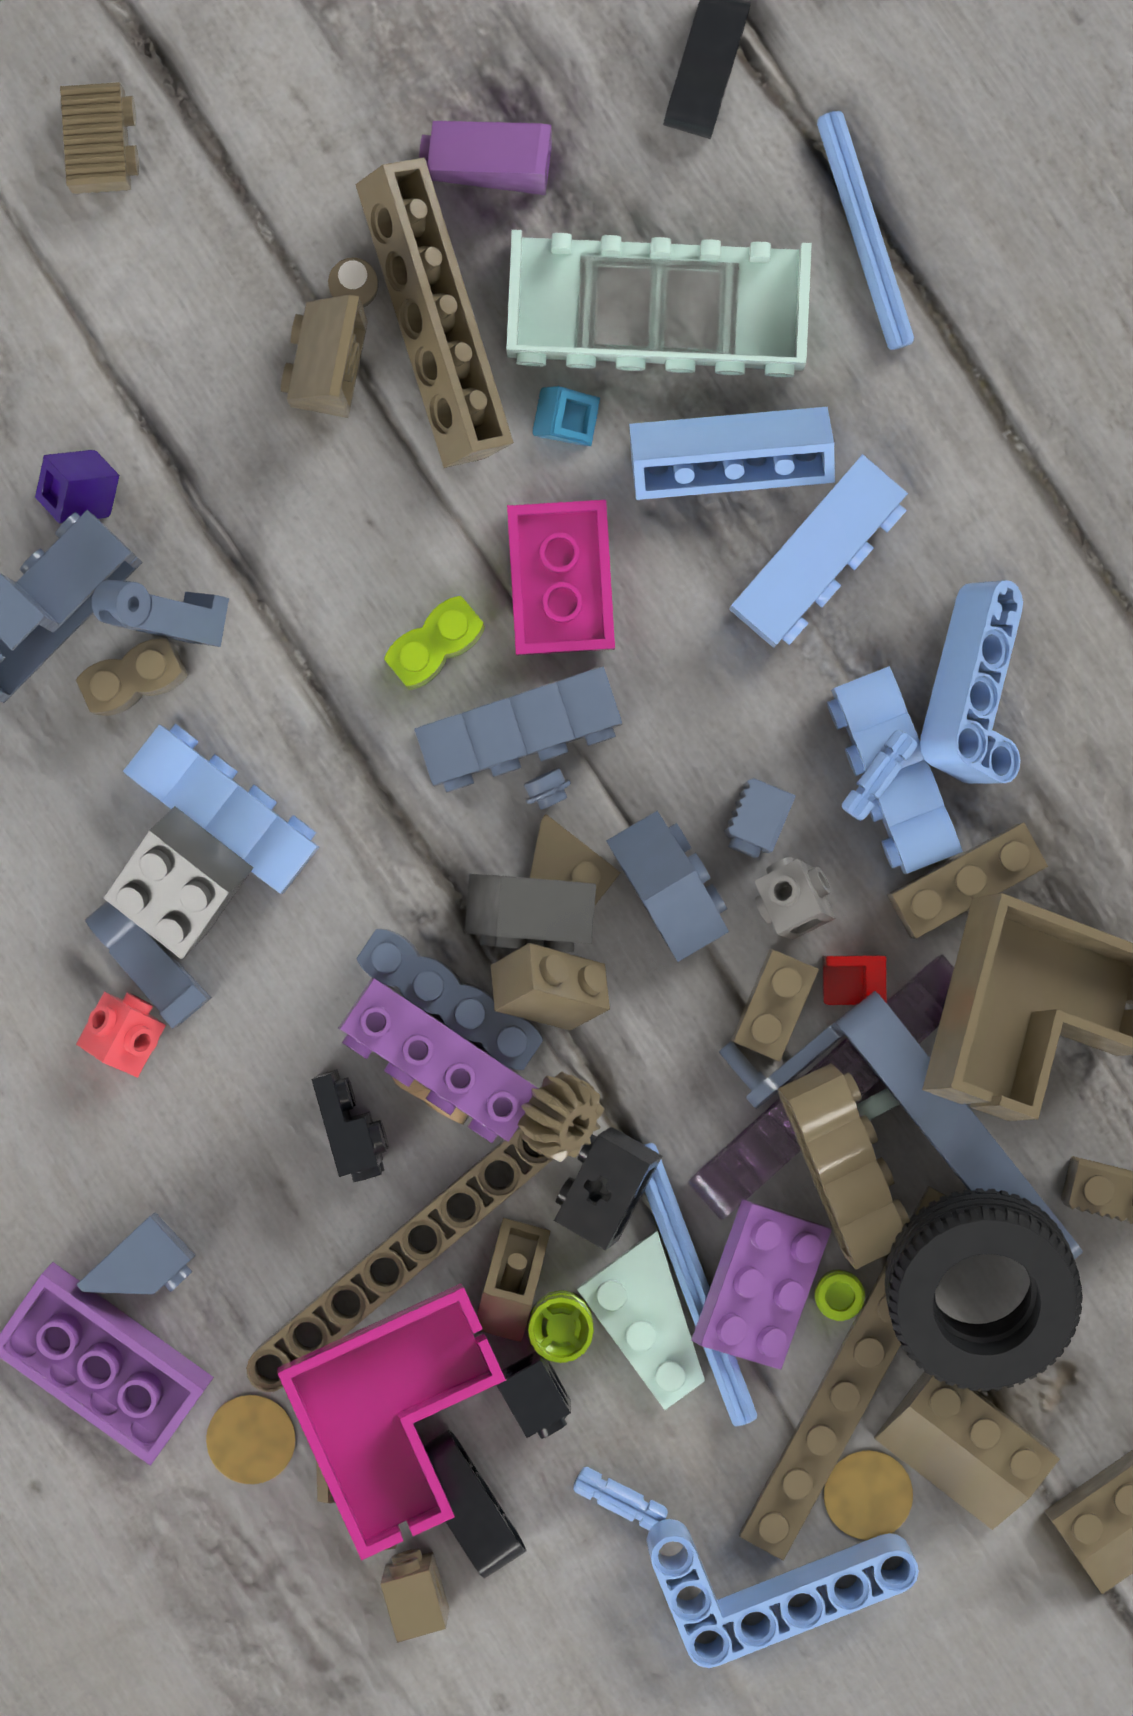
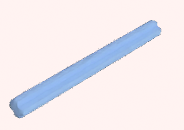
(695, 1290)

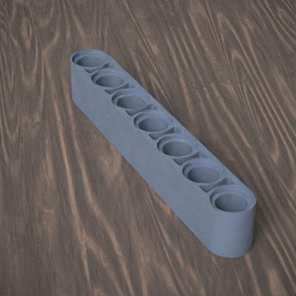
(945, 1123)

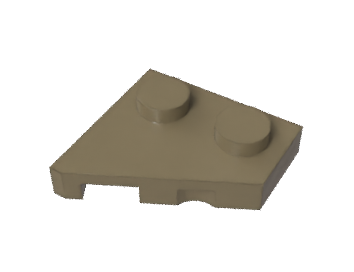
(566, 858)

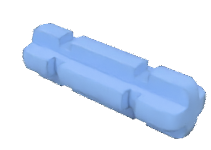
(879, 775)
(618, 1498)

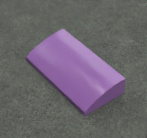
(101, 1363)

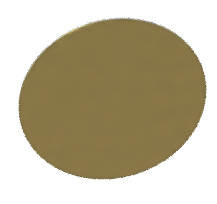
(250, 1439)
(868, 1494)

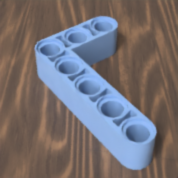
(772, 1595)

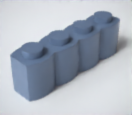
(519, 727)
(439, 991)

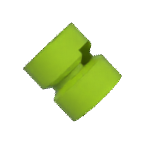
(561, 1326)

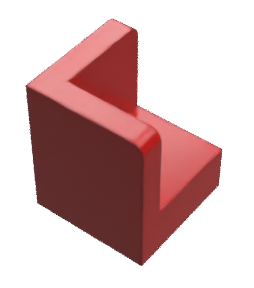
(853, 978)

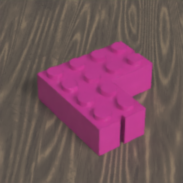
(362, 1405)

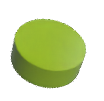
(839, 1295)

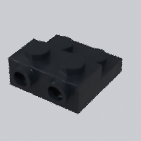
(354, 1140)

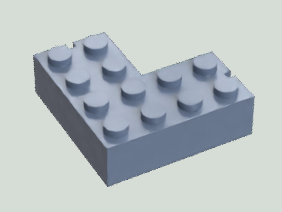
(55, 595)

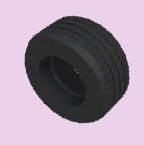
(995, 1351)

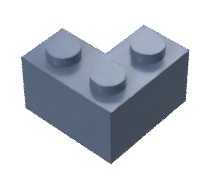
(670, 884)

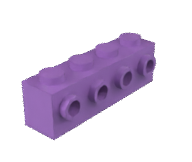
(438, 1059)

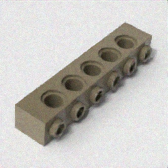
(434, 312)

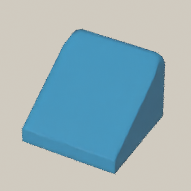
(566, 415)

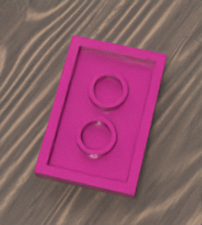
(561, 577)

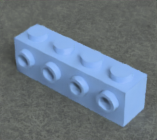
(732, 453)
(819, 551)

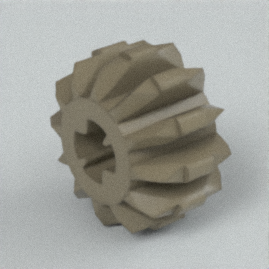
(560, 1116)

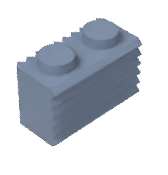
(758, 818)

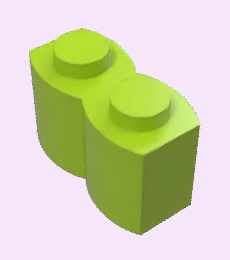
(446, 633)

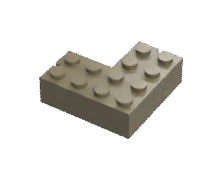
(1011, 996)

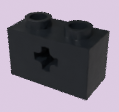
(628, 1170)

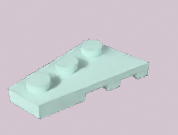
(645, 1319)

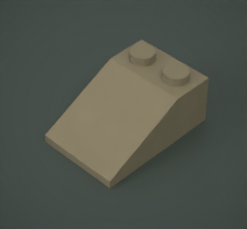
(326, 356)

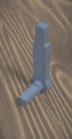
(765, 1088)

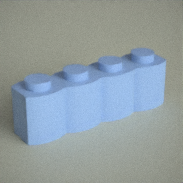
(210, 797)
(912, 803)

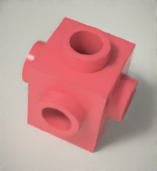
(121, 1032)

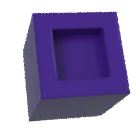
(76, 484)

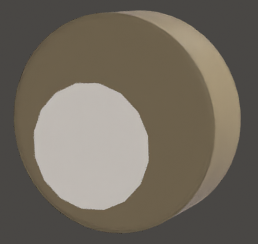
(355, 278)

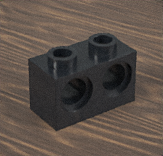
(535, 1396)

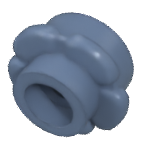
(547, 789)

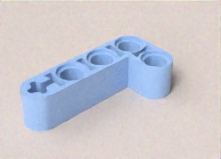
(970, 684)

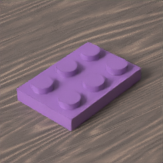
(761, 1284)

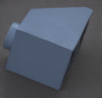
(142, 1262)

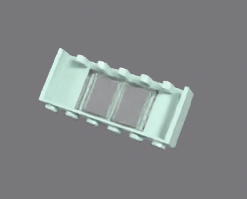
(658, 304)

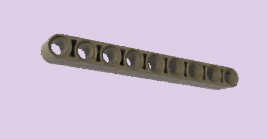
(399, 1249)

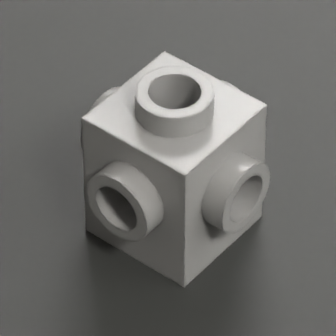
(794, 897)

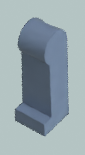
(130, 606)
(148, 965)

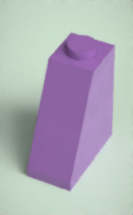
(489, 154)

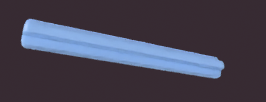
(865, 230)

